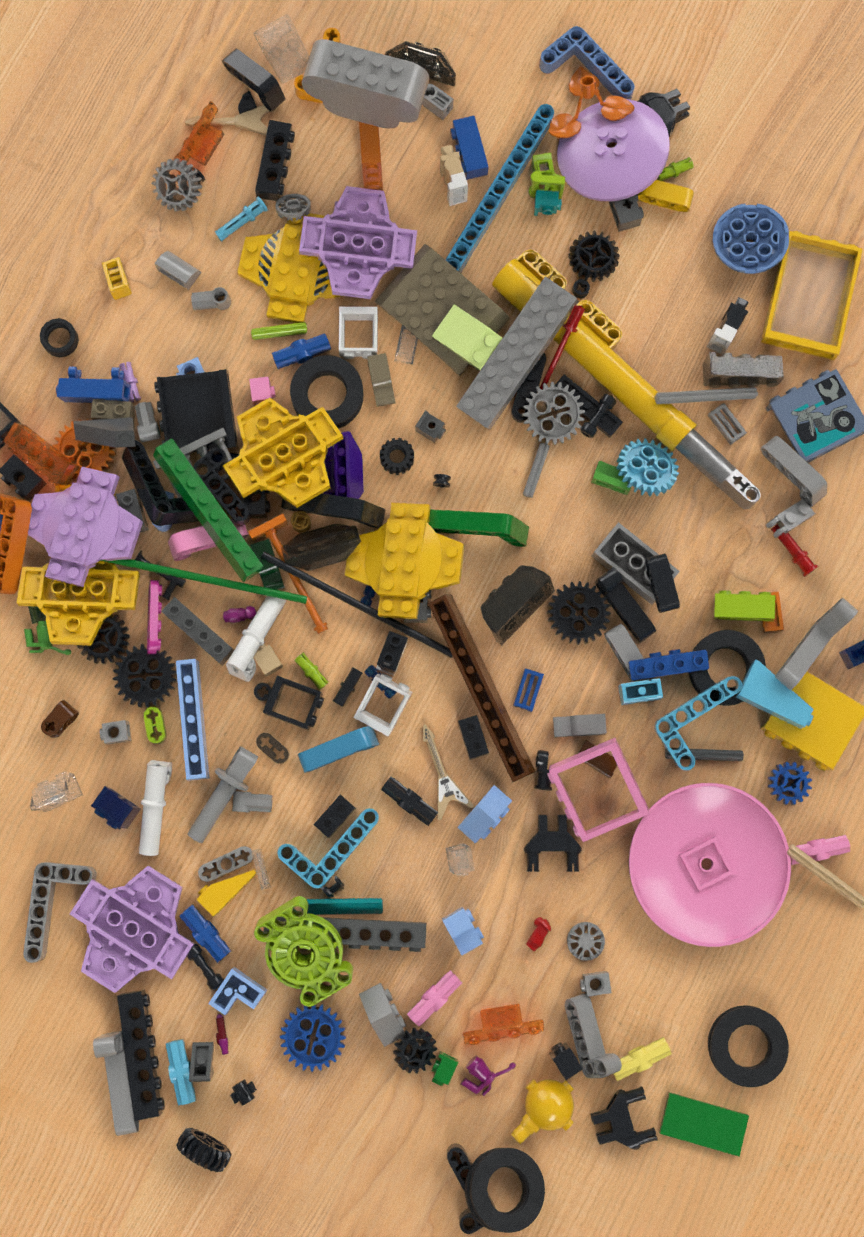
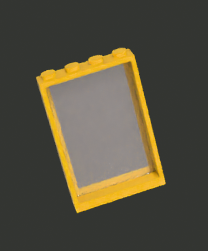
(812, 296)

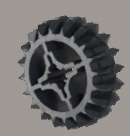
(586, 253)
(113, 650)
(203, 1150)

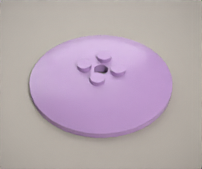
(617, 171)

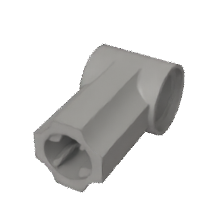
(209, 299)
(148, 427)
(251, 802)

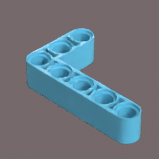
(691, 715)
(333, 852)

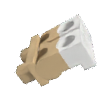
(453, 176)

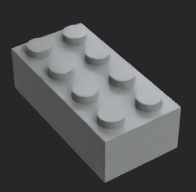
(627, 555)

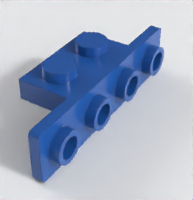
(668, 664)

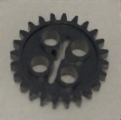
(591, 601)
(146, 693)

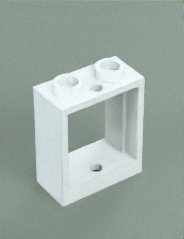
(357, 313)
(374, 721)

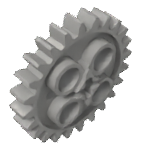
(547, 396)

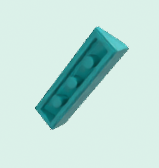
(345, 906)

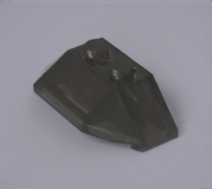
(431, 59)
(321, 546)

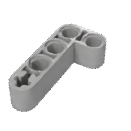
(796, 469)
(588, 1039)

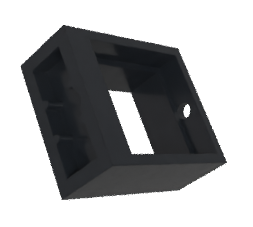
(275, 695)

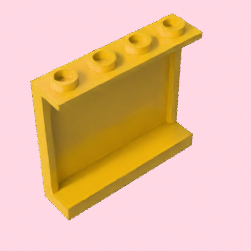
(831, 728)

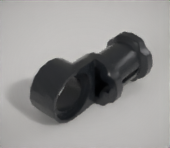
(541, 764)

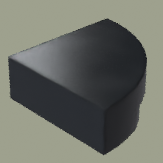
(246, 103)

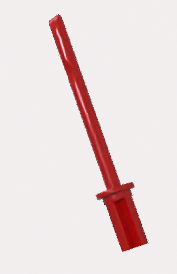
(570, 326)

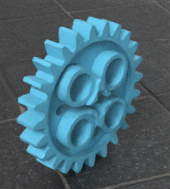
(647, 467)

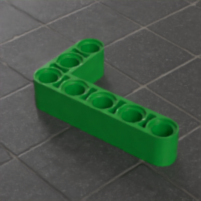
(480, 523)

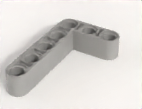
(814, 643)
(46, 903)
(112, 1049)

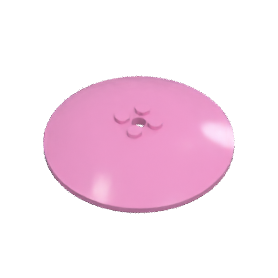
(746, 872)

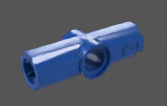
(301, 351)
(205, 933)

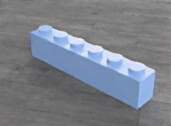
(192, 719)

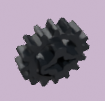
(415, 1050)

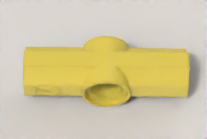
(642, 1058)

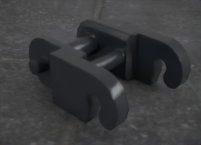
(329, 891)

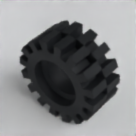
(397, 445)

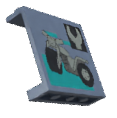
(818, 415)

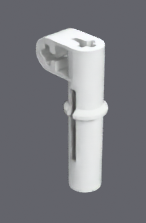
(241, 662)
(157, 777)

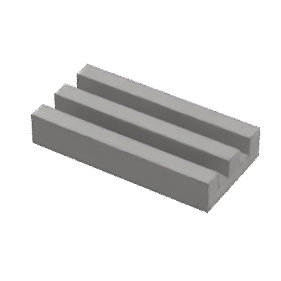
(721, 428)

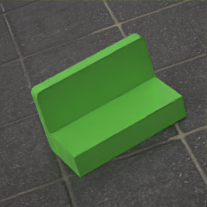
(607, 476)

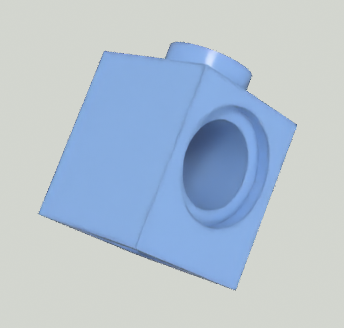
(191, 365)

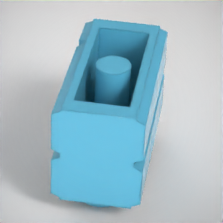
(640, 691)

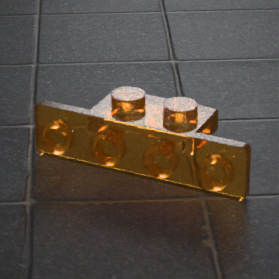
(203, 138)
(502, 1023)

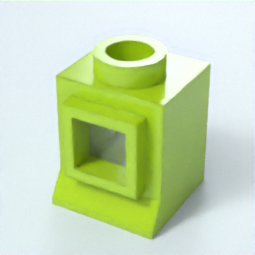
(543, 164)

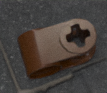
(60, 717)

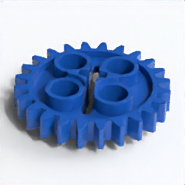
(296, 1031)

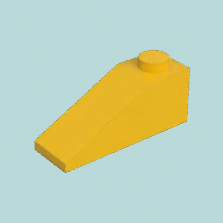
(221, 893)

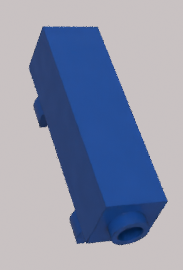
(85, 390)

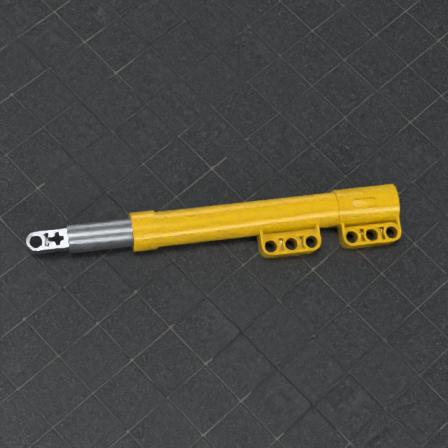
(594, 352)

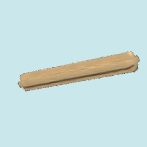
(825, 875)

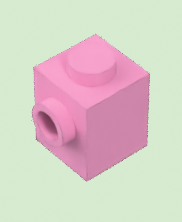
(261, 390)

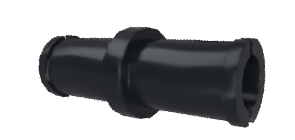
(347, 686)

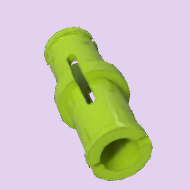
(675, 169)
(311, 671)

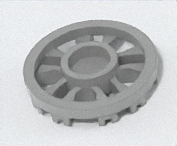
(293, 207)
(585, 941)

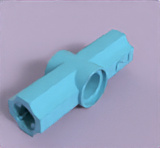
(179, 1072)

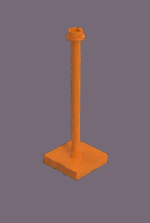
(269, 530)

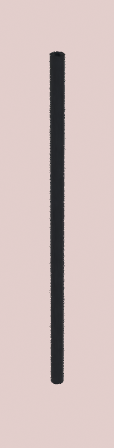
(355, 603)

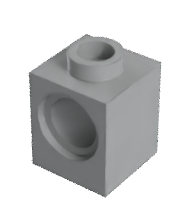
(124, 732)
(604, 987)

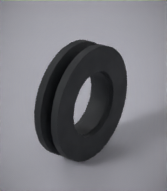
(325, 366)
(725, 640)
(775, 1057)
(532, 1190)

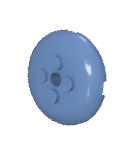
(754, 223)

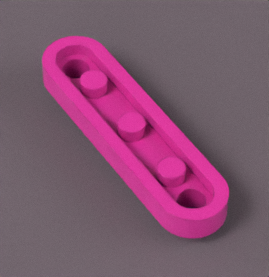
(154, 624)

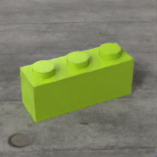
(744, 606)

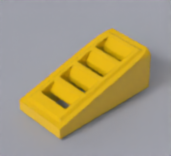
(119, 289)

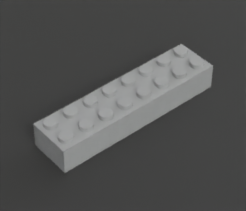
(517, 353)

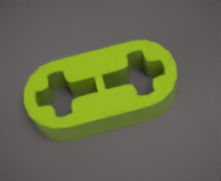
(150, 726)

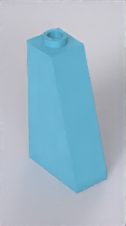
(770, 695)

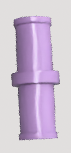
(129, 378)

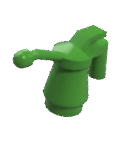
(43, 639)

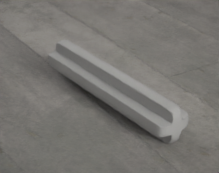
(536, 470)

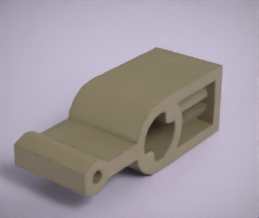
(381, 379)

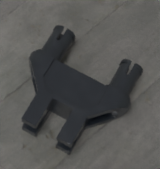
(664, 106)
(552, 841)
(620, 1121)

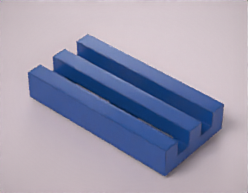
(523, 705)

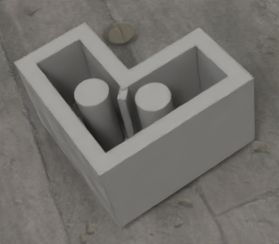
(383, 1014)

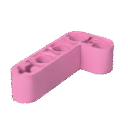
(196, 539)

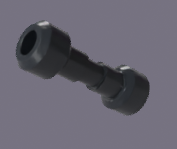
(589, 428)
(214, 979)

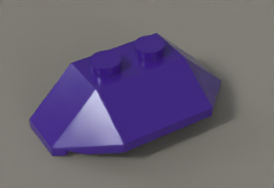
(345, 468)

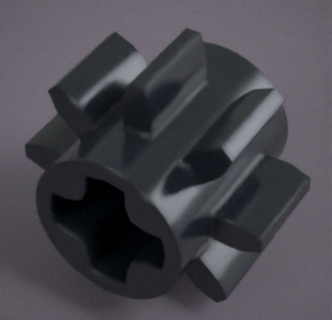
(243, 1092)

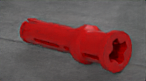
(799, 557)

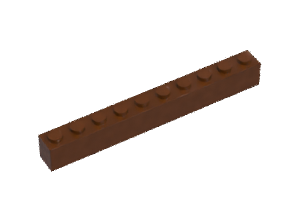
(481, 687)

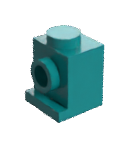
(547, 202)

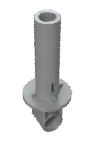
(230, 781)

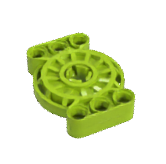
(301, 970)

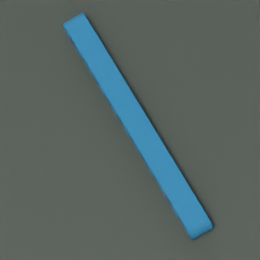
(501, 183)

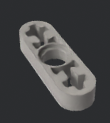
(214, 875)

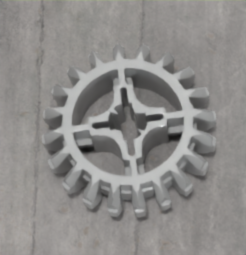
(167, 194)

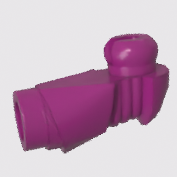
(236, 615)

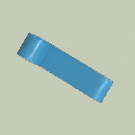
(338, 748)

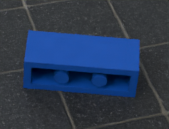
(469, 147)

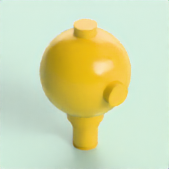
(547, 1107)

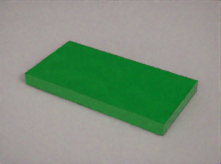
(704, 1124)

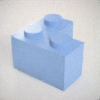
(485, 815)
(462, 930)
(234, 987)

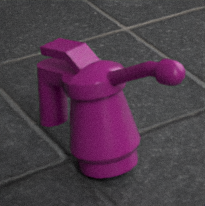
(480, 1070)

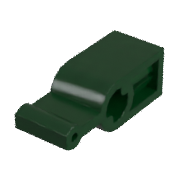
(269, 573)

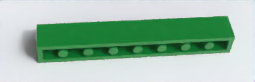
(207, 510)

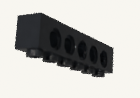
(141, 1107)

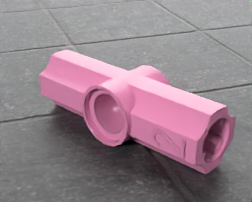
(823, 848)
(434, 998)

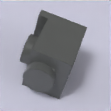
(431, 434)

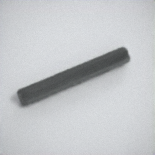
(711, 754)

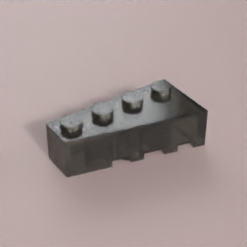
(742, 370)

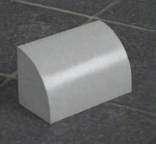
(177, 269)

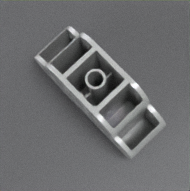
(365, 84)

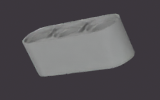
(623, 646)

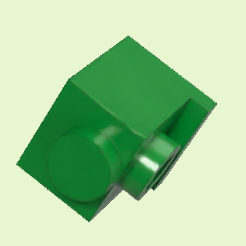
(444, 1069)

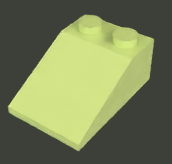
(467, 337)

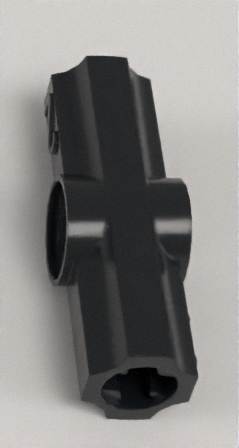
(409, 801)

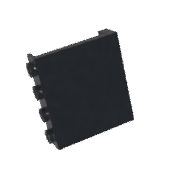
(196, 407)

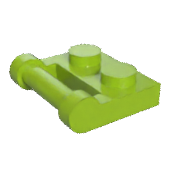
(551, 183)

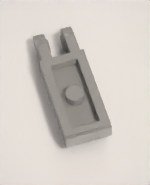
(791, 517)

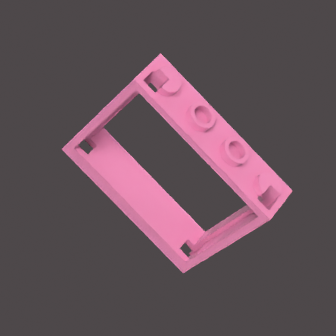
(613, 746)

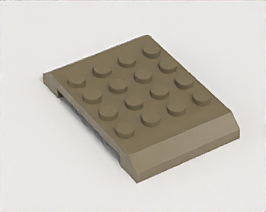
(427, 292)

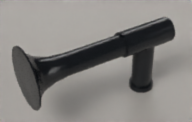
(174, 581)

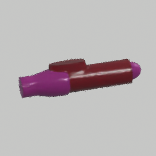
(221, 1036)

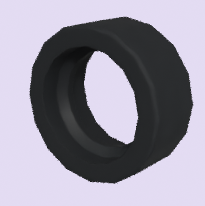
(52, 325)

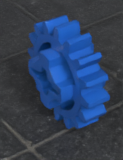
(794, 789)

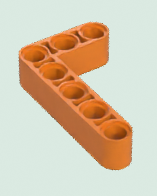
(12, 540)

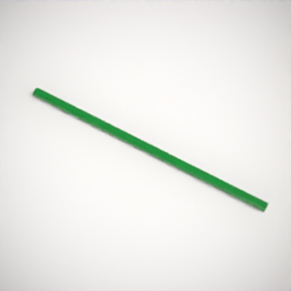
(211, 580)

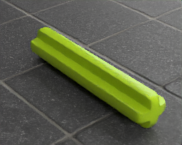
(279, 331)

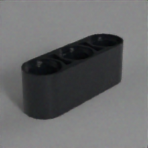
(662, 583)

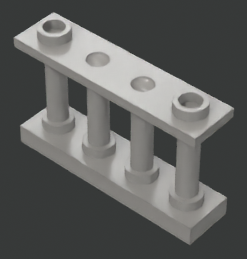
(200, 447)

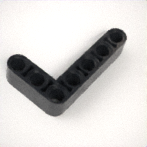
(151, 492)
(342, 507)

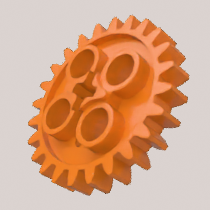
(98, 460)

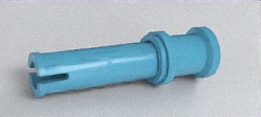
(248, 214)

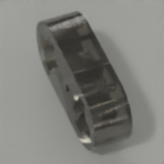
(269, 752)

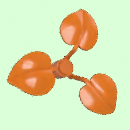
(586, 85)

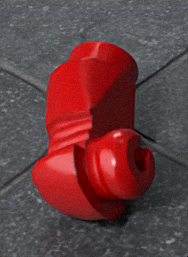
(539, 934)

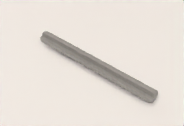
(705, 395)

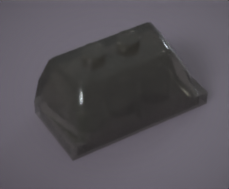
(516, 601)

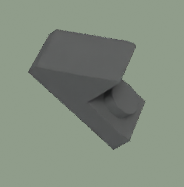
(201, 1062)

